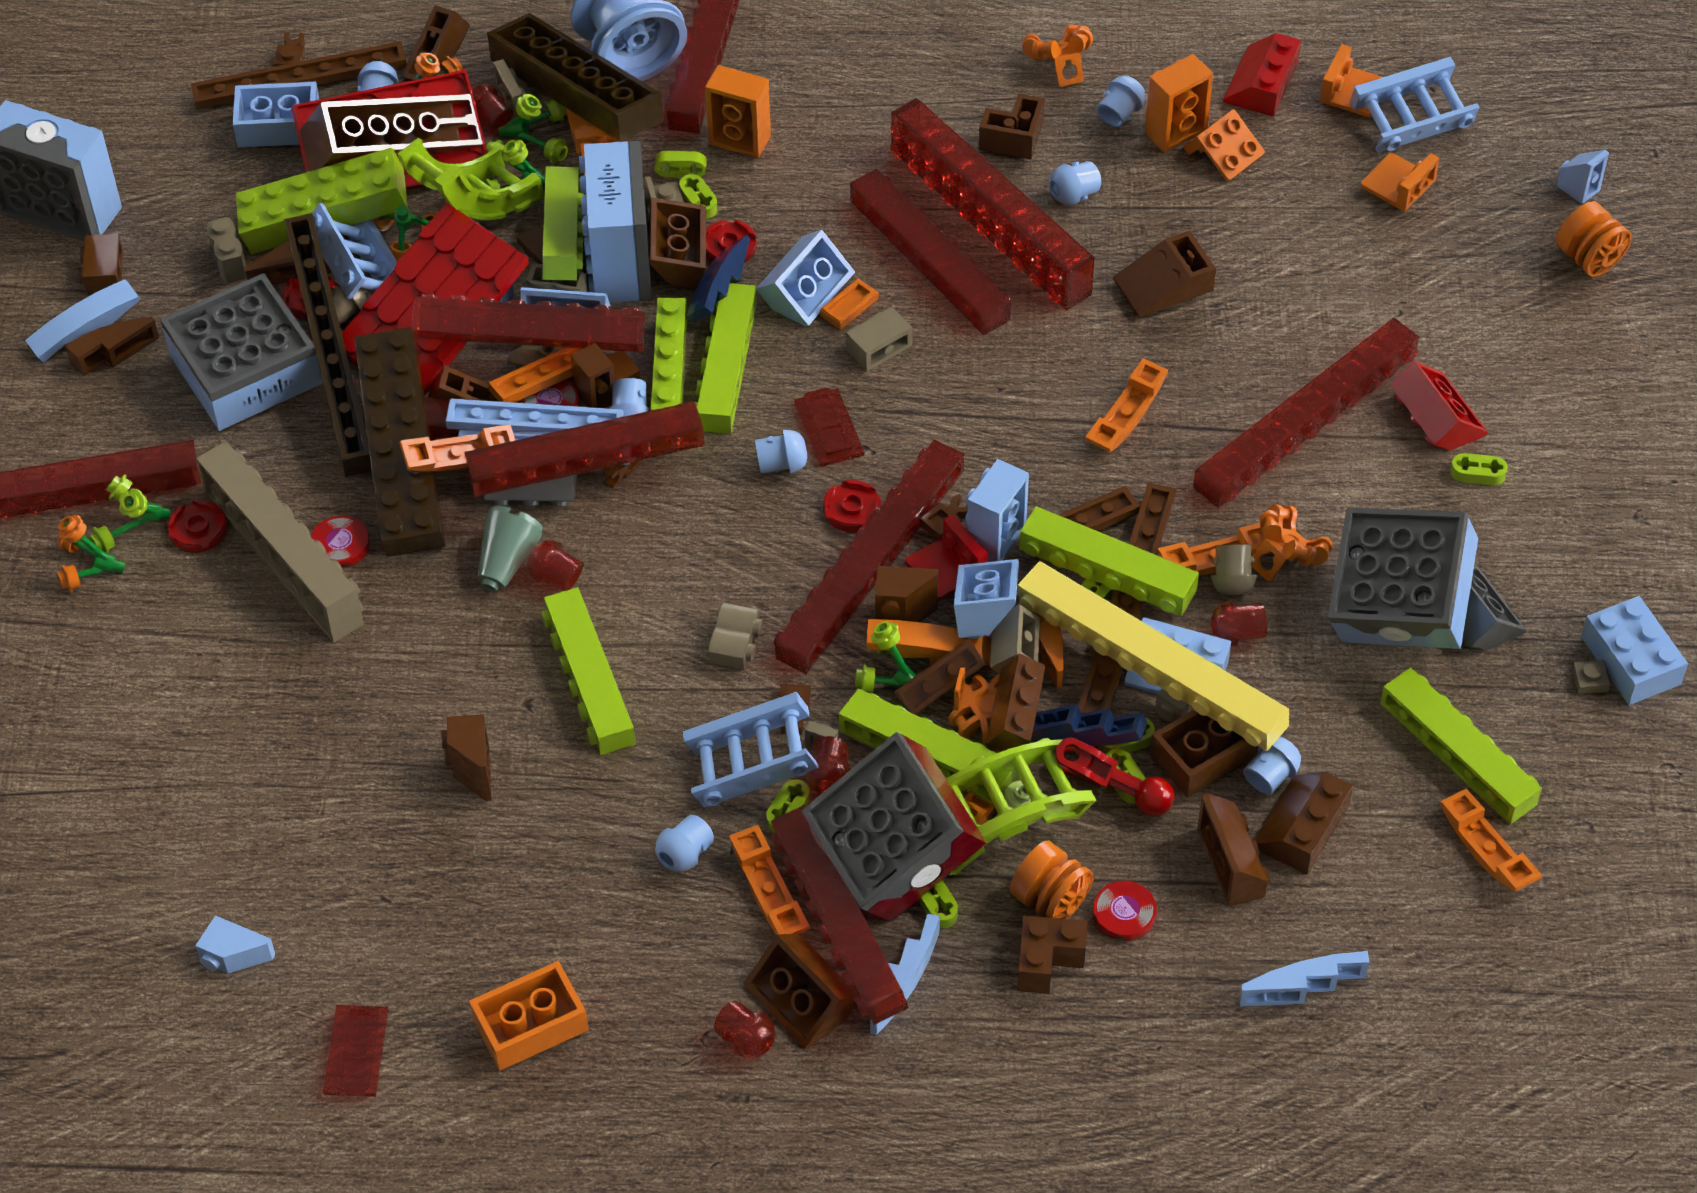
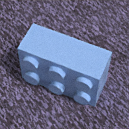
(264, 112)
(998, 509)
(1634, 650)

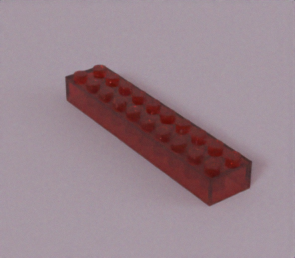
(992, 204)

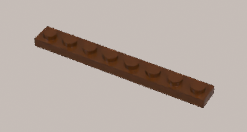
(318, 70)

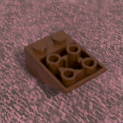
(1167, 275)

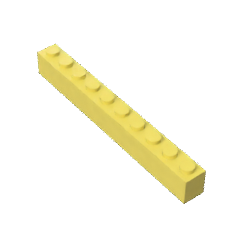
(1154, 656)

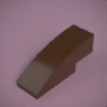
(111, 344)

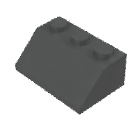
(556, 491)
(1488, 616)

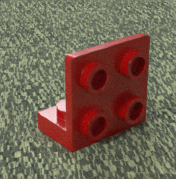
(946, 554)

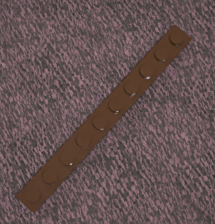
(1148, 536)

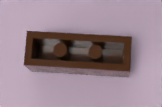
(1015, 703)

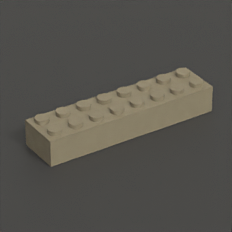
(281, 541)

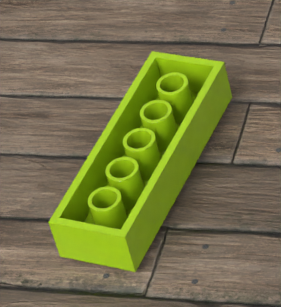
(349, 190)

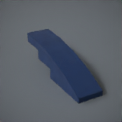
(715, 282)
(1091, 727)

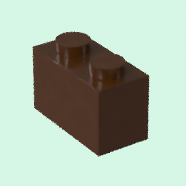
(101, 262)

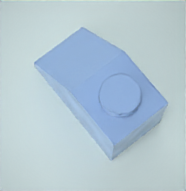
(1583, 175)
(232, 947)

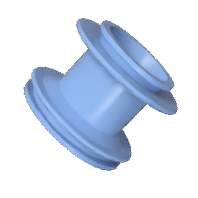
(632, 34)

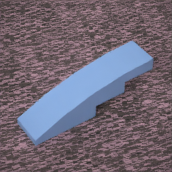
(83, 317)
(913, 962)
(1292, 982)

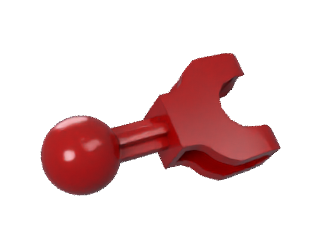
(1152, 795)

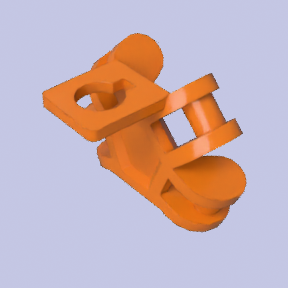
(1070, 47)
(1286, 543)
(973, 697)

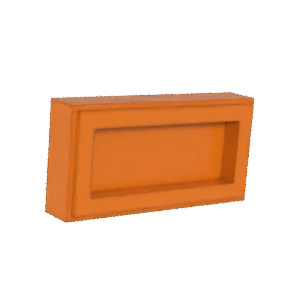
(849, 304)

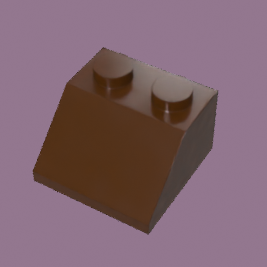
(905, 593)
(469, 753)

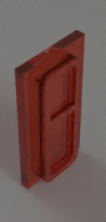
(829, 426)
(356, 1050)

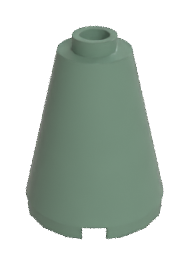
(505, 546)

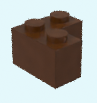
(1014, 131)
(596, 373)
(1048, 944)

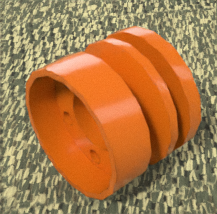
(1593, 238)
(1051, 882)

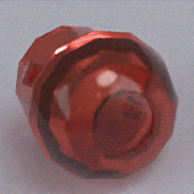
(491, 108)
(554, 565)
(1239, 621)
(832, 760)
(746, 1030)

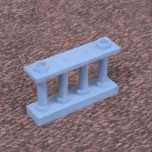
(1414, 81)
(365, 242)
(740, 726)

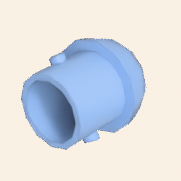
(376, 75)
(1120, 100)
(1074, 182)
(630, 396)
(781, 452)
(1273, 766)
(682, 845)

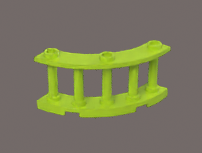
(464, 183)
(1009, 820)

